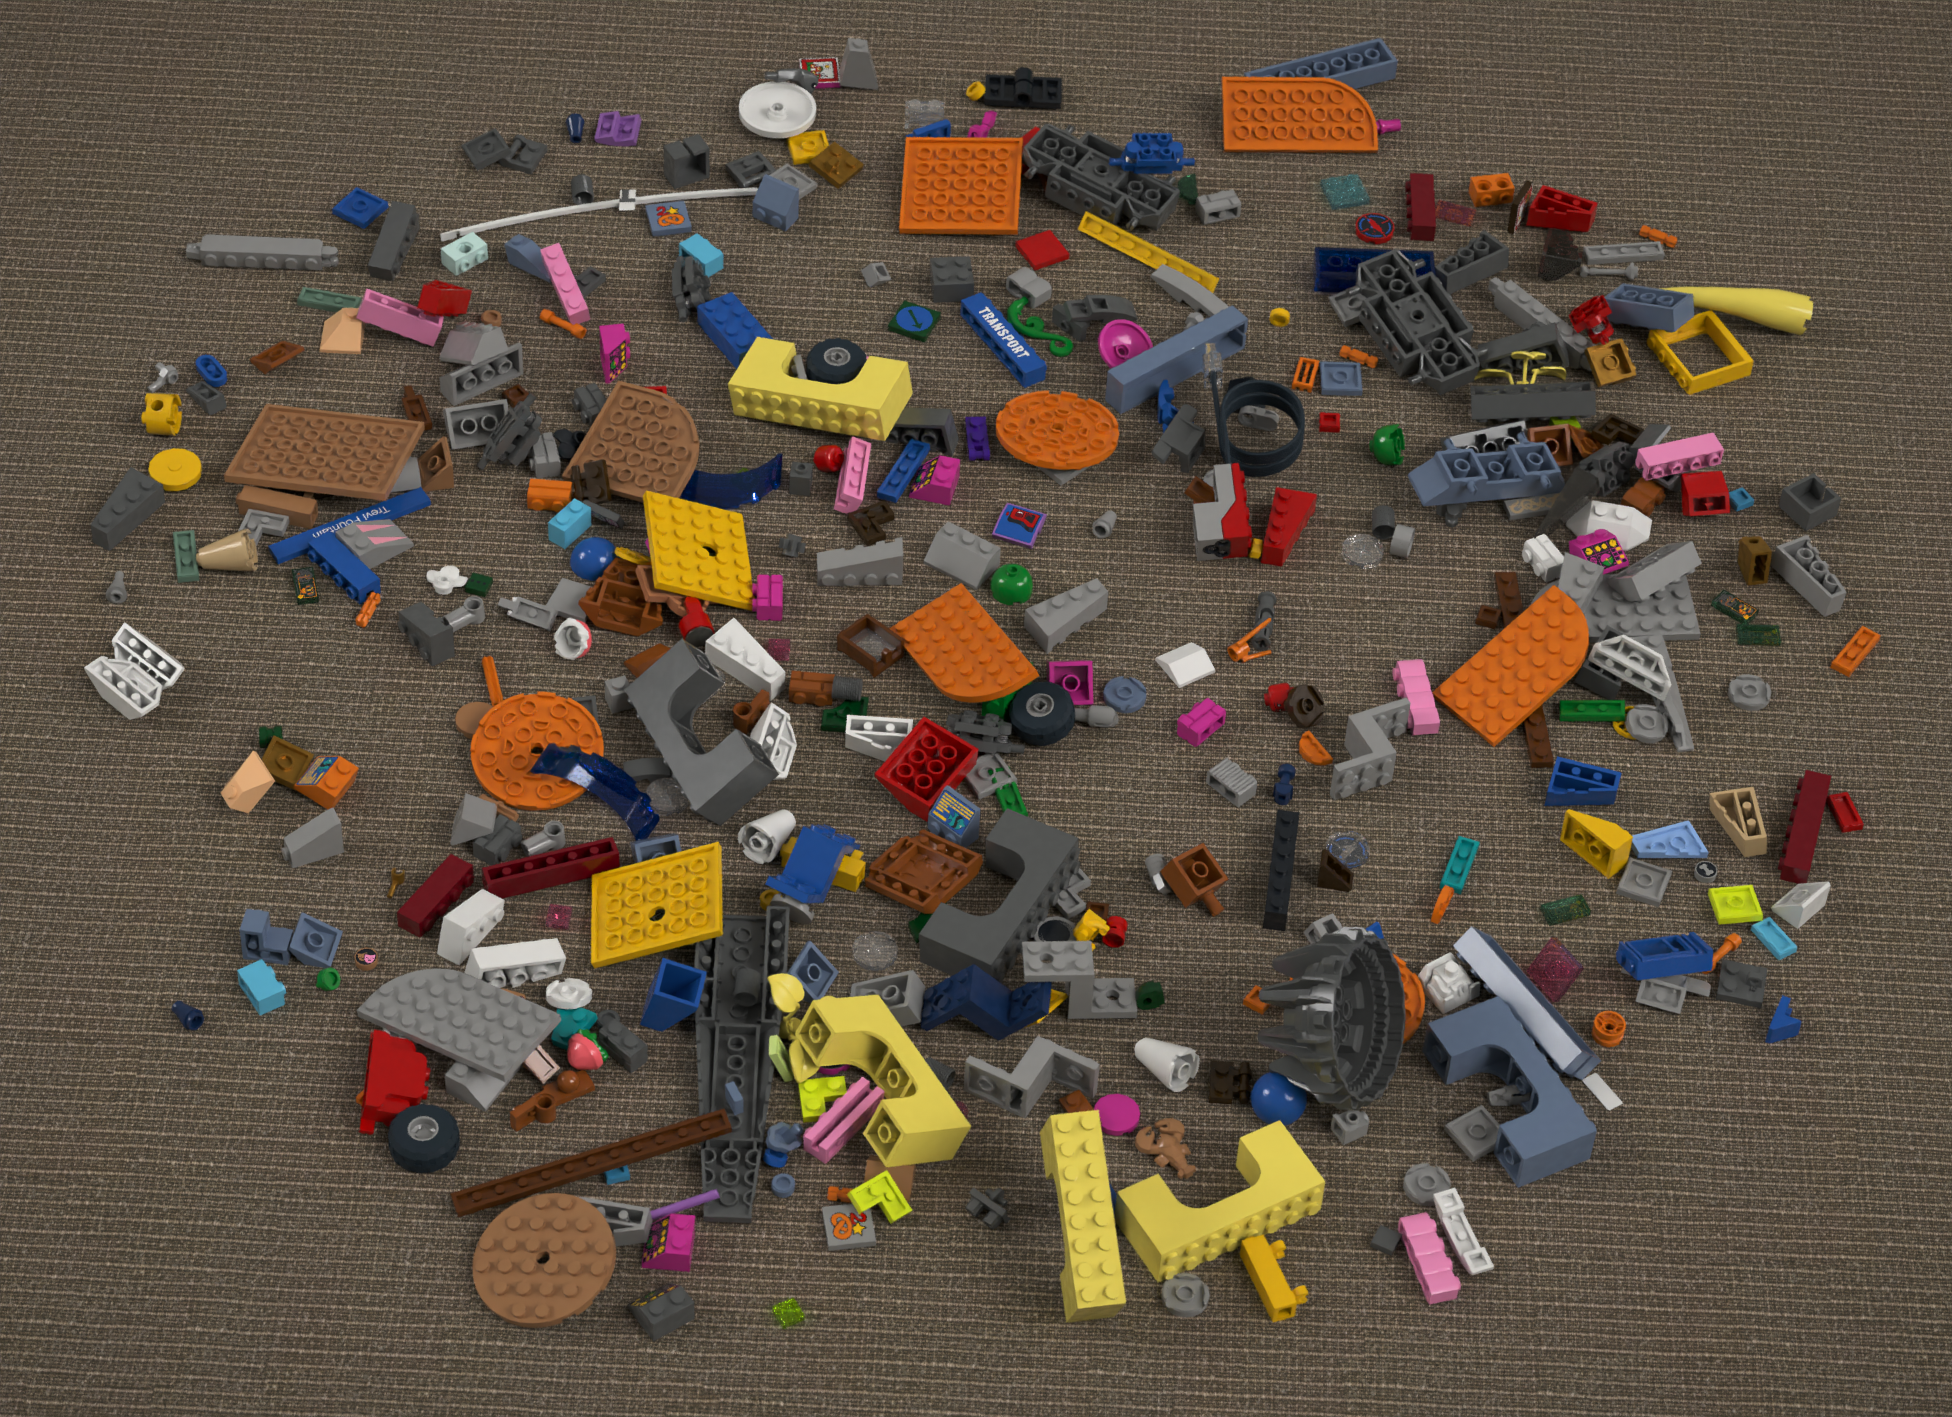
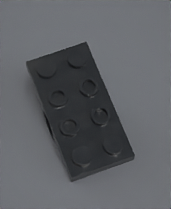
(1023, 90)

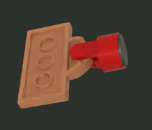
(695, 624)

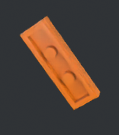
(1855, 651)

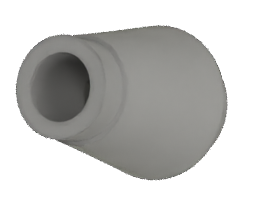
(1104, 525)

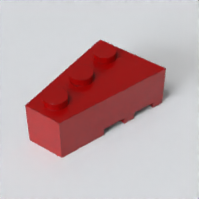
(1561, 211)

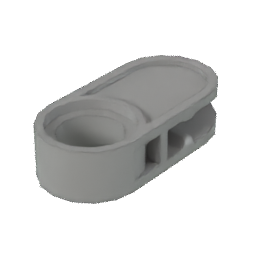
(1262, 418)

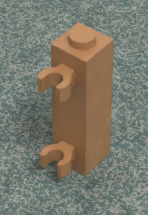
(301, 510)

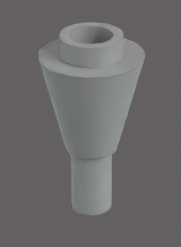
(117, 592)

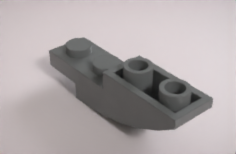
(1100, 307)

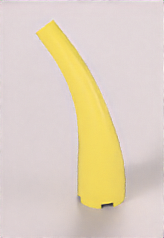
(1767, 307)

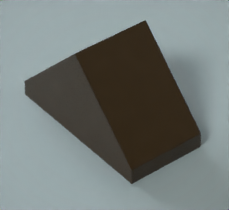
(1334, 874)

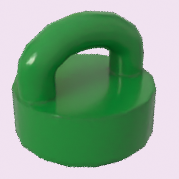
(328, 979)

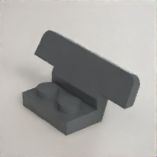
(1181, 439)

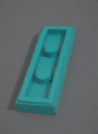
(1460, 864)

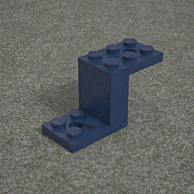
(985, 1002)

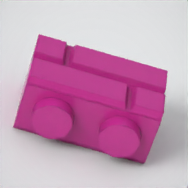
(769, 597)
(1201, 722)

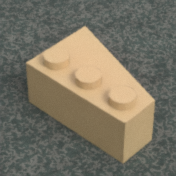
(1741, 819)

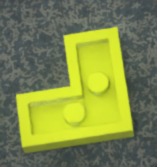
(816, 1092)
(880, 1191)

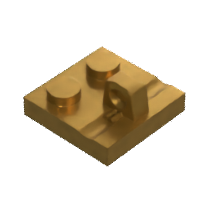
(836, 165)
(286, 761)

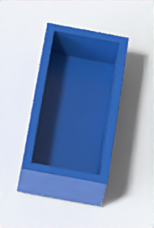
(730, 326)

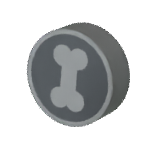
(1705, 872)

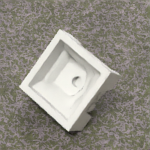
(1447, 983)

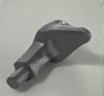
(801, 77)

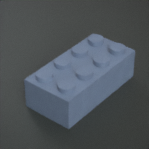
(1650, 307)

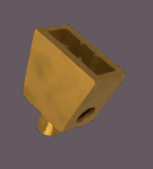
(1754, 552)

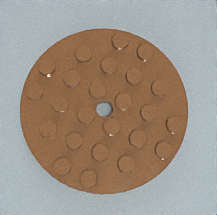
(536, 1293)

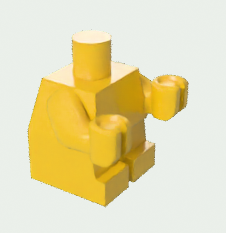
(1089, 927)

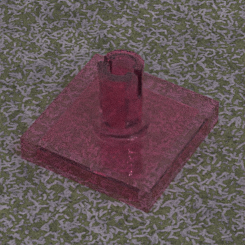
(1555, 969)

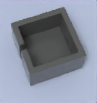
(686, 161)
(951, 279)
(1804, 502)

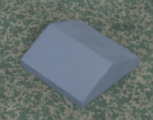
(314, 941)

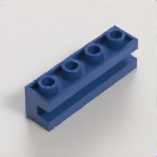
(343, 567)

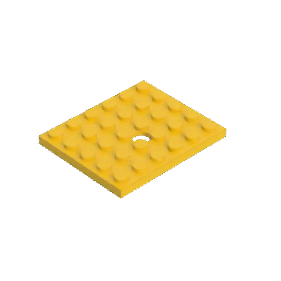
(681, 564)
(627, 897)

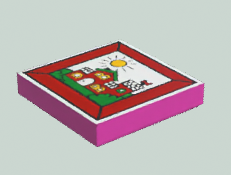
(825, 69)

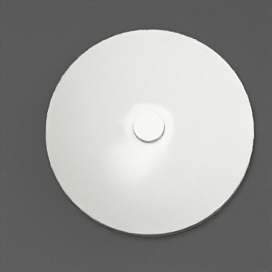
(777, 109)

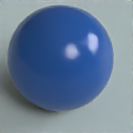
(592, 557)
(1277, 1099)

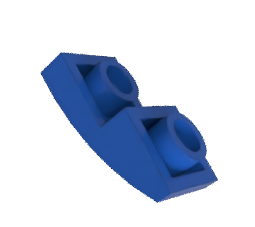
(1165, 395)

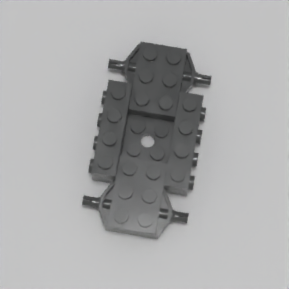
(1085, 182)
(1434, 344)

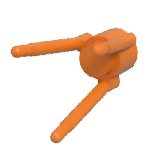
(1240, 649)

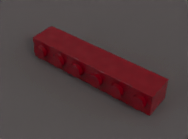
(1805, 827)
(550, 868)

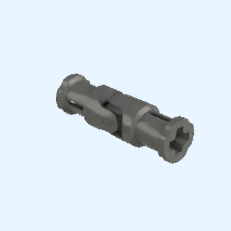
(1264, 611)

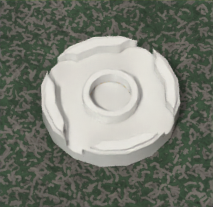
(568, 994)

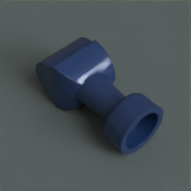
(1283, 790)

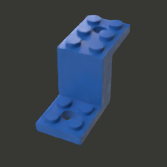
(813, 863)

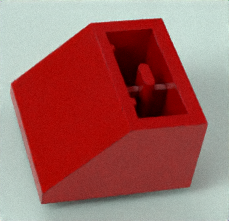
(1704, 493)

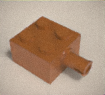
(1195, 878)

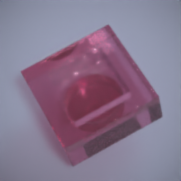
(779, 649)
(559, 916)

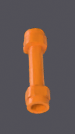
(576, 329)
(1730, 943)

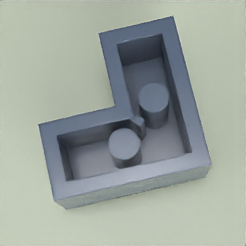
(262, 940)

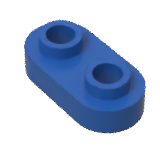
(211, 370)

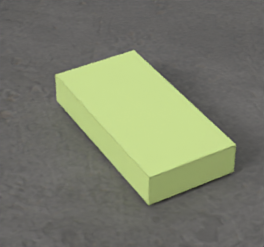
(780, 1057)

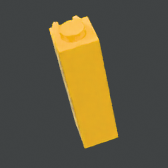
(850, 872)
(1268, 1278)

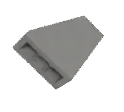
(857, 66)
(314, 840)

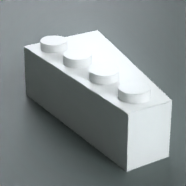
(745, 659)
(516, 962)

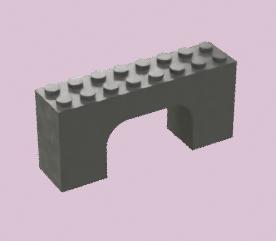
(666, 703)
(1041, 863)

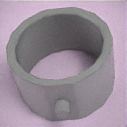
(1402, 541)

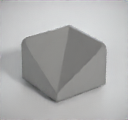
(875, 274)

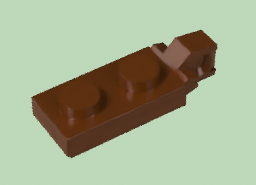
(415, 407)

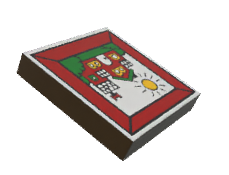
(1520, 207)

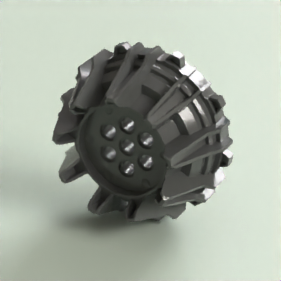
(1338, 1017)

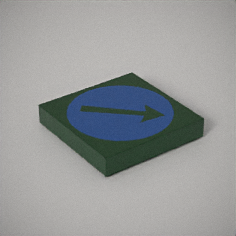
(914, 321)

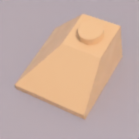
(343, 333)
(247, 784)

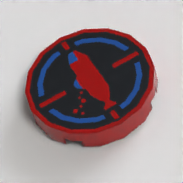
(1374, 228)

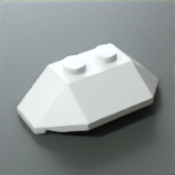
(1623, 521)
(155, 661)
(1633, 664)
(125, 686)
(776, 738)

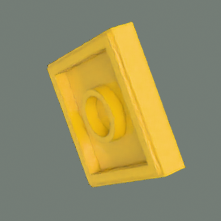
(807, 146)

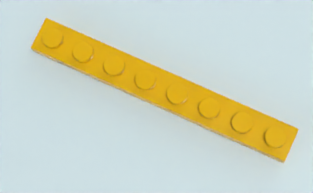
(1142, 250)

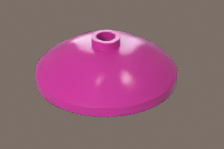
(1122, 341)

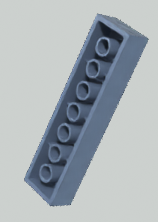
(1352, 65)

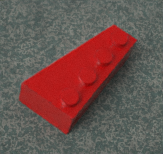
(443, 299)
(1286, 521)

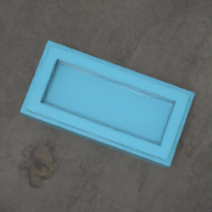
(1774, 938)

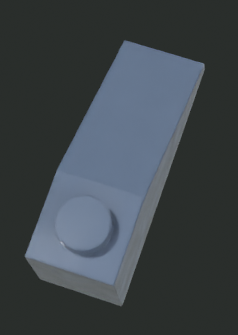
(526, 256)

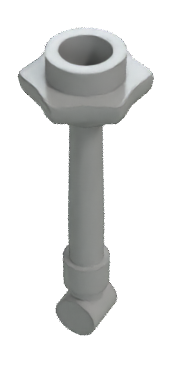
(1631, 271)

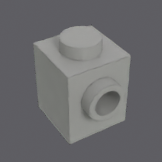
(616, 695)

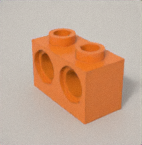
(1491, 189)

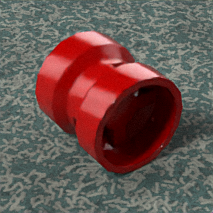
(1116, 935)

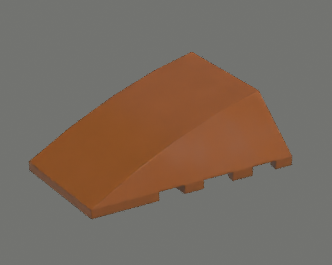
(619, 602)

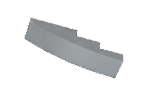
(1187, 289)

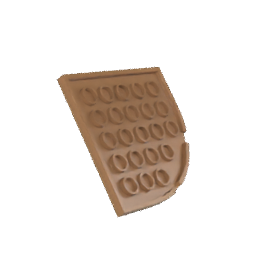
(645, 443)

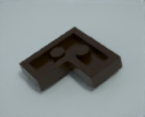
(1616, 427)
(868, 522)

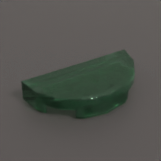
(1188, 188)

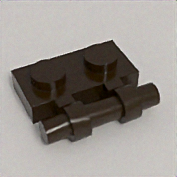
(597, 482)
(1221, 1082)

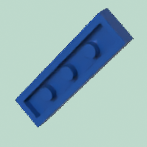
(903, 471)

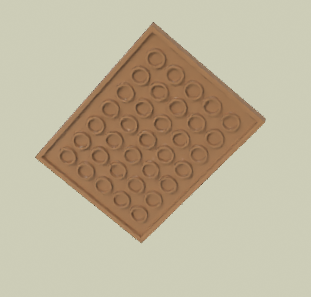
(325, 452)

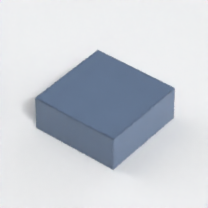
(734, 1098)

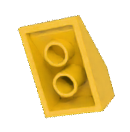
(1597, 841)

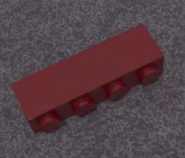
(1421, 207)
(435, 896)

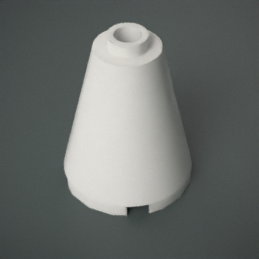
(766, 835)
(1168, 1062)

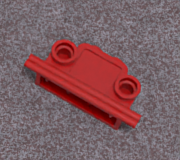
(392, 1079)

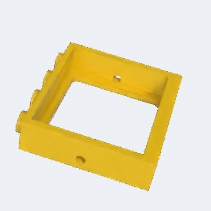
(1701, 323)

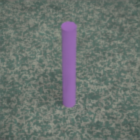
(684, 1204)

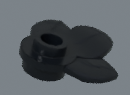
(568, 442)

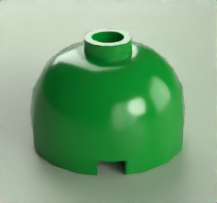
(1387, 445)
(1011, 584)

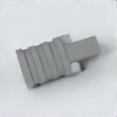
(1154, 865)
(1503, 1096)

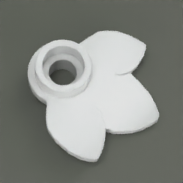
(446, 579)

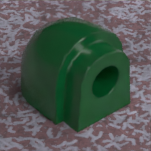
(1149, 995)

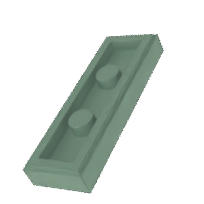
(326, 300)
(185, 556)

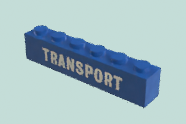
(1003, 340)

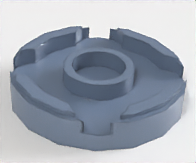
(1124, 694)

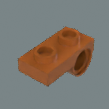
(747, 715)
(539, 1107)

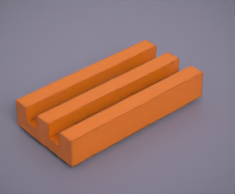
(1303, 384)

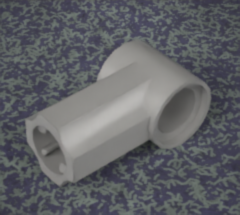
(470, 613)
(550, 838)

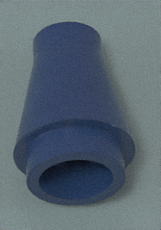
(575, 126)
(189, 1016)

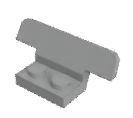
(1669, 991)

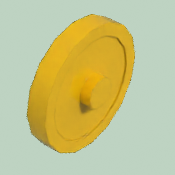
(175, 469)

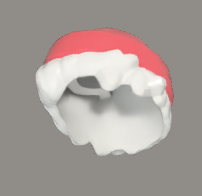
(572, 639)

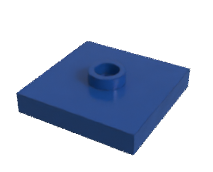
(360, 207)

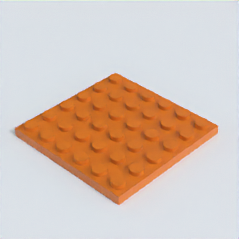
(961, 185)

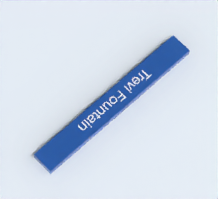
(388, 509)

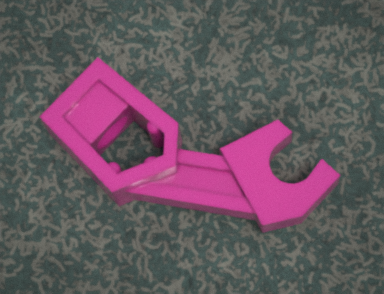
(982, 131)

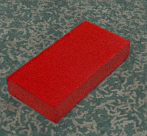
(1844, 812)

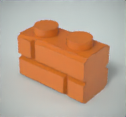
(549, 494)

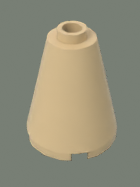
(233, 553)

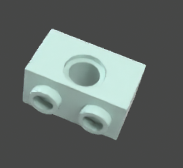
(464, 253)

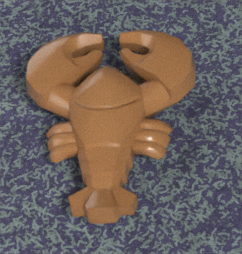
(1167, 1146)

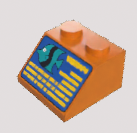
(327, 780)

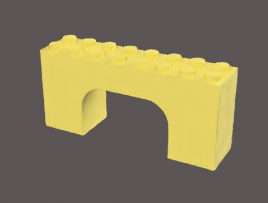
(861, 408)
(918, 1116)
(1077, 1163)
(1181, 1237)

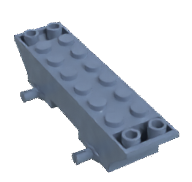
(1469, 477)

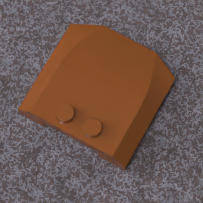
(923, 871)

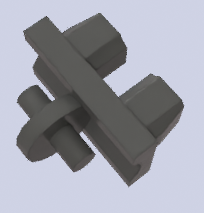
(995, 1213)

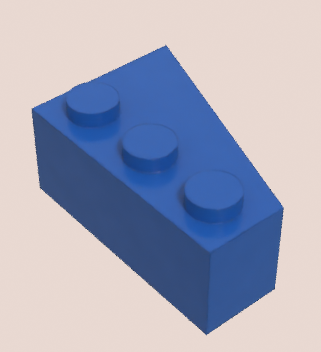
(1581, 784)

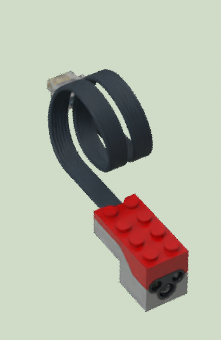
(1223, 525)

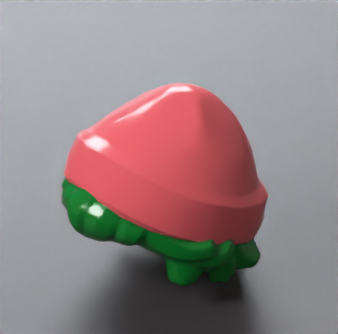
(585, 1051)

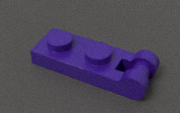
(977, 438)

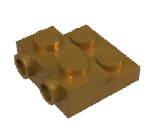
(1610, 363)

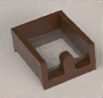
(871, 644)

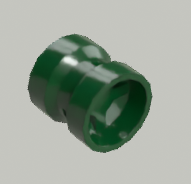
(266, 733)

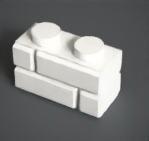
(1543, 557)

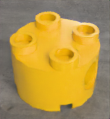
(162, 413)

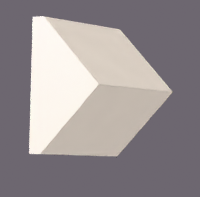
(1802, 902)

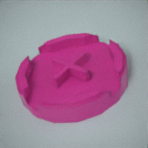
(1118, 1114)

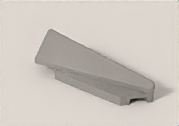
(1674, 710)

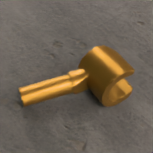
(396, 879)

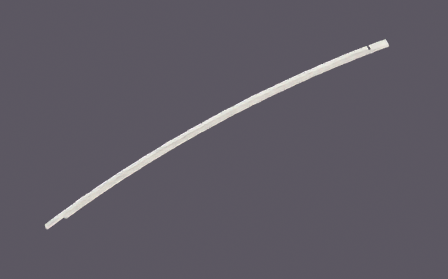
(595, 206)

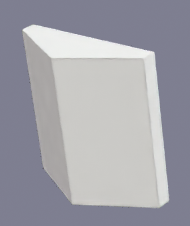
(1186, 664)

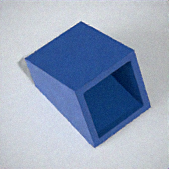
(672, 995)

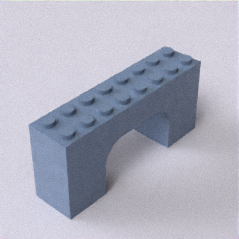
(1493, 1042)

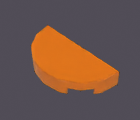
(1313, 751)
(1442, 903)

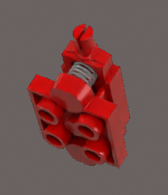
(1593, 317)

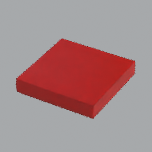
(1042, 250)

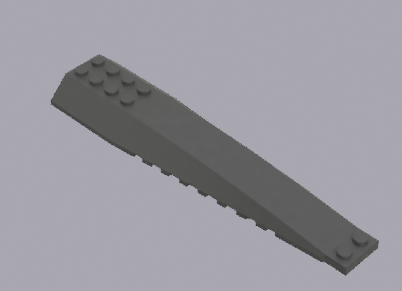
(735, 1048)

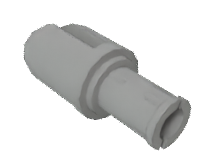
(1097, 716)

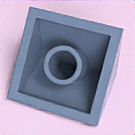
(813, 972)

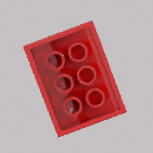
(925, 765)

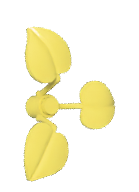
(1552, 371)
(786, 994)

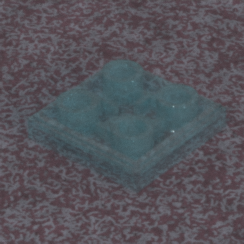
(1345, 191)

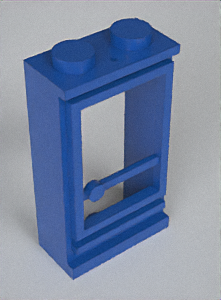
(1665, 956)

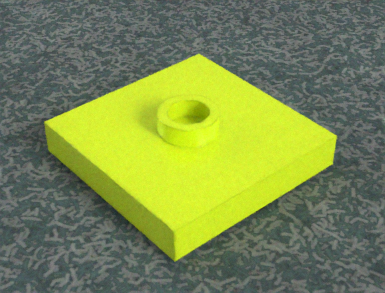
(1735, 904)

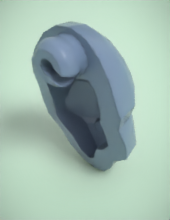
(784, 1137)

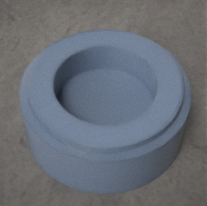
(783, 1185)

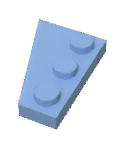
(1669, 842)

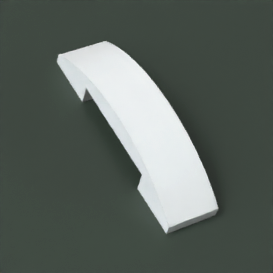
(1460, 1233)

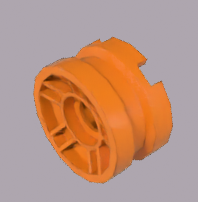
(1611, 1021)

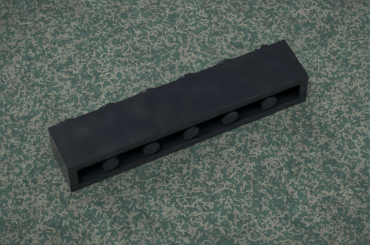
(1281, 870)

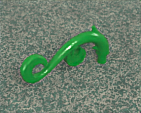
(1034, 329)

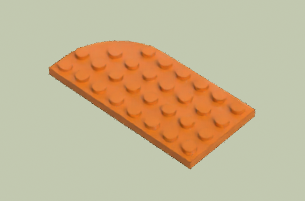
(1295, 116)
(964, 649)
(1518, 667)

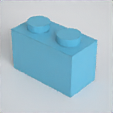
(702, 250)
(569, 523)
(261, 987)

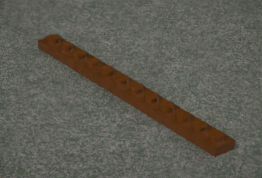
(1535, 724)
(590, 1163)

